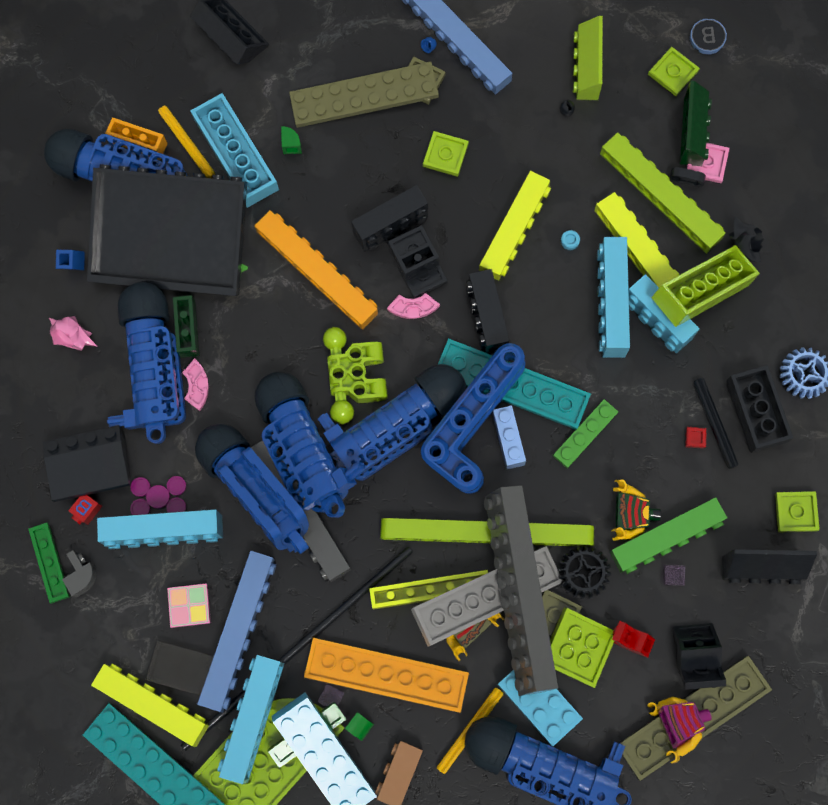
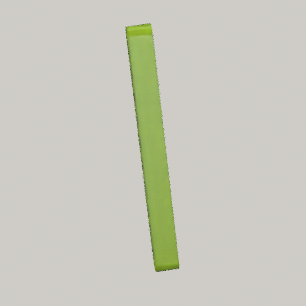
(479, 532)

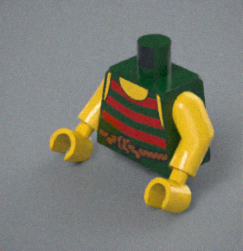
(632, 512)

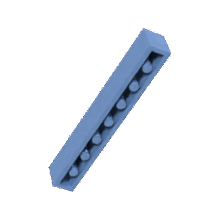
(463, 42)
(236, 632)

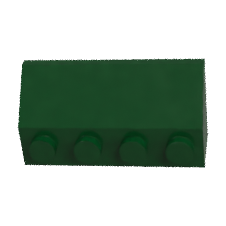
(695, 125)

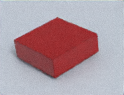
(695, 437)

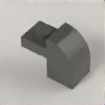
(83, 577)

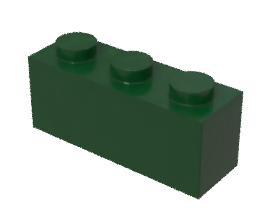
(186, 326)

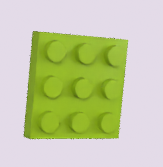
(580, 647)

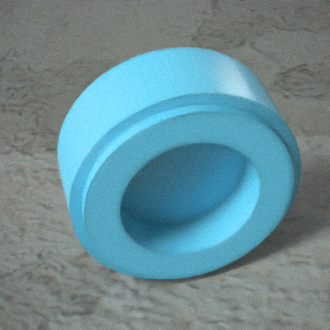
(570, 240)

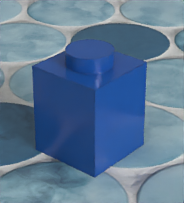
(70, 259)

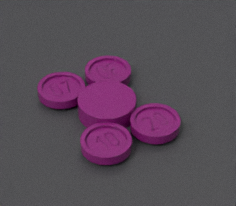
(158, 496)

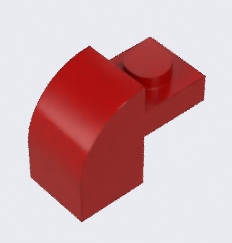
(632, 639)

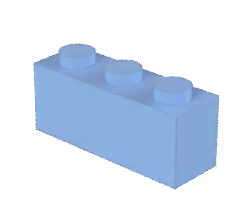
(509, 437)

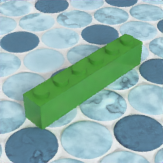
(668, 535)

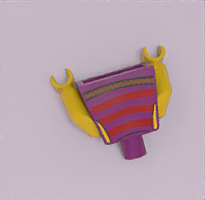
(682, 723)

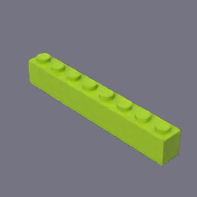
(662, 192)

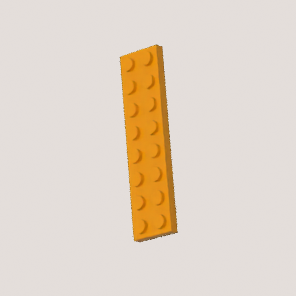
(386, 675)

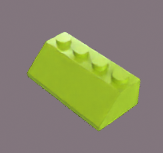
(589, 59)

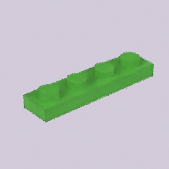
(585, 434)

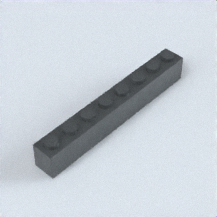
(317, 536)

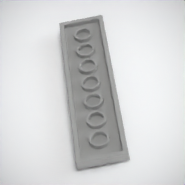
(474, 602)

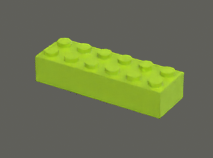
(705, 285)

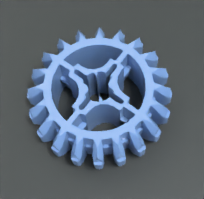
(813, 376)

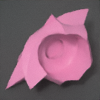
(70, 334)

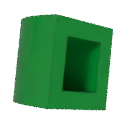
(290, 141)
(359, 726)

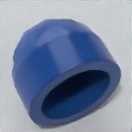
(425, 43)

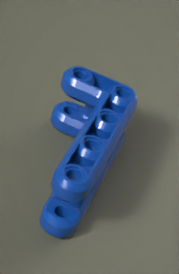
(474, 408)

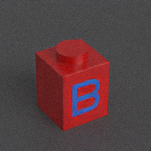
(84, 509)

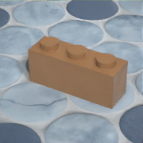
(398, 773)

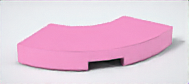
(413, 308)
(198, 384)

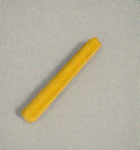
(186, 141)
(459, 744)

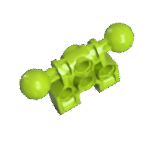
(374, 389)

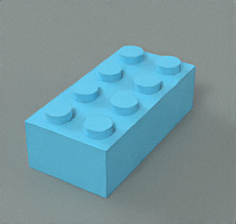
(649, 313)
(545, 711)

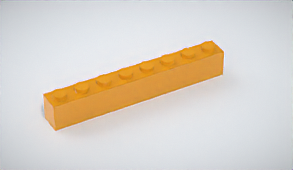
(316, 269)

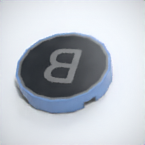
(708, 36)

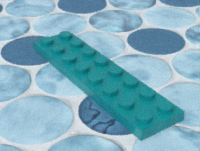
(530, 392)
(146, 761)

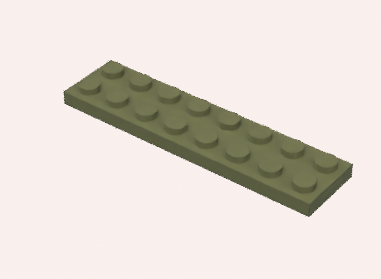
(363, 94)
(648, 746)

